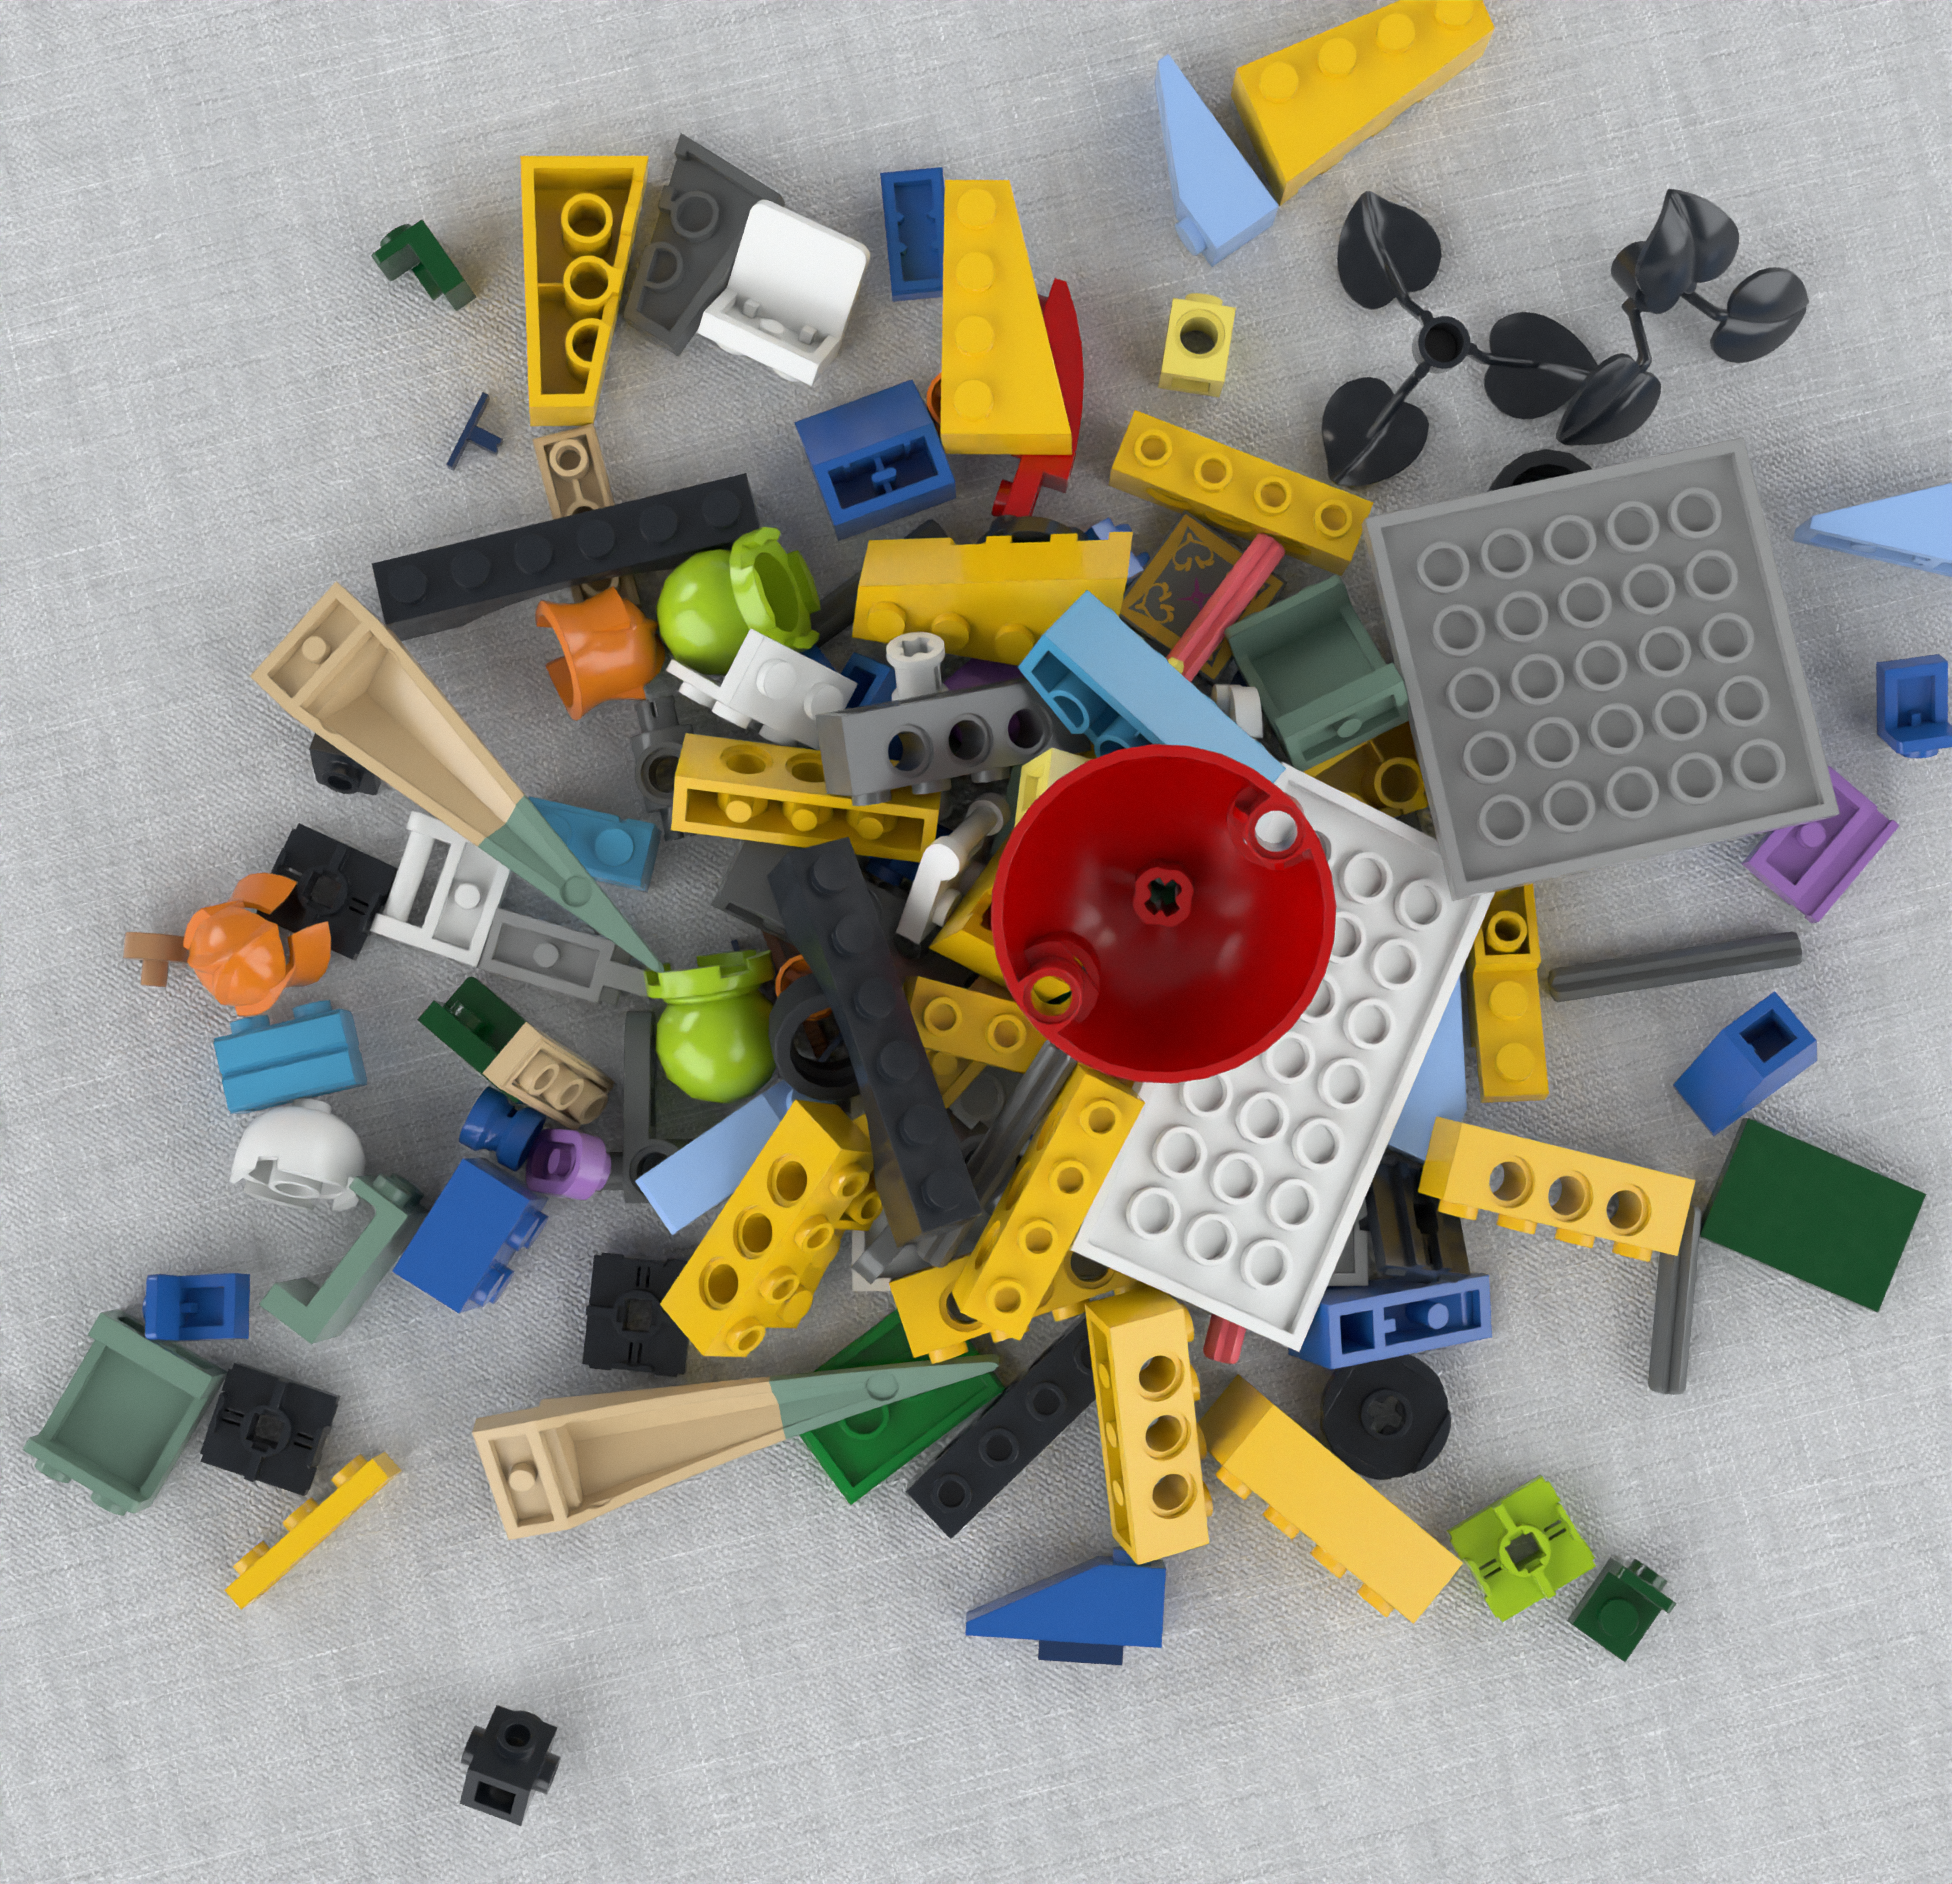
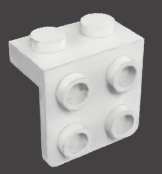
(788, 293)
(770, 688)

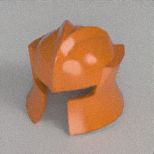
(606, 648)
(241, 952)

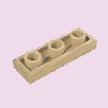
(579, 483)
(550, 1078)

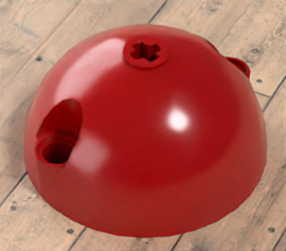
(1179, 983)

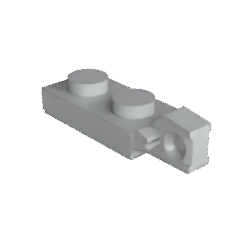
(559, 959)

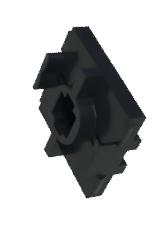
(360, 877)
(1409, 1233)
(607, 1335)
(278, 1463)

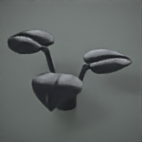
(1686, 247)
(1371, 429)

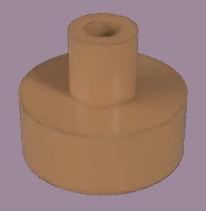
(155, 953)

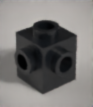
(508, 1764)

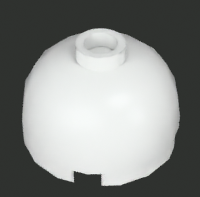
(299, 1157)

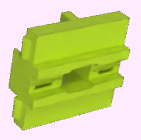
(1483, 1539)

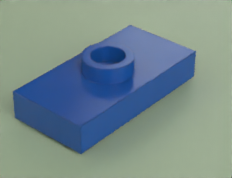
(914, 232)

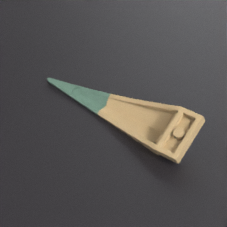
(378, 705)
(606, 1449)

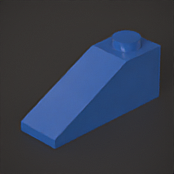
(1395, 1320)
(1090, 1603)

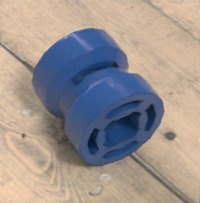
(501, 1128)

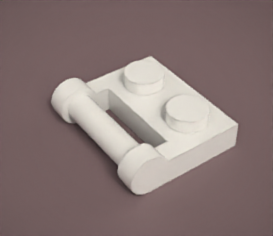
(951, 868)
(462, 903)

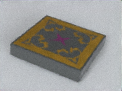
(1179, 584)

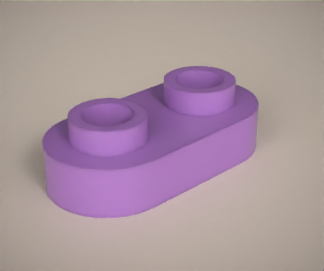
(567, 1164)

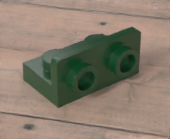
(474, 1025)

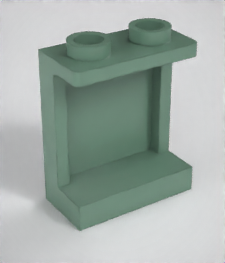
(1317, 674)
(327, 1311)
(125, 1415)

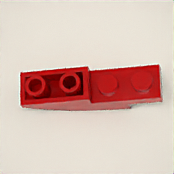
(1051, 471)

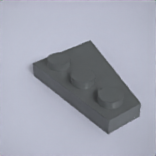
(692, 244)

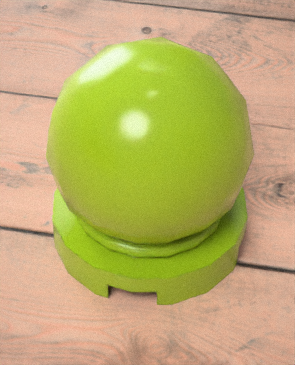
(724, 593)
(715, 1024)

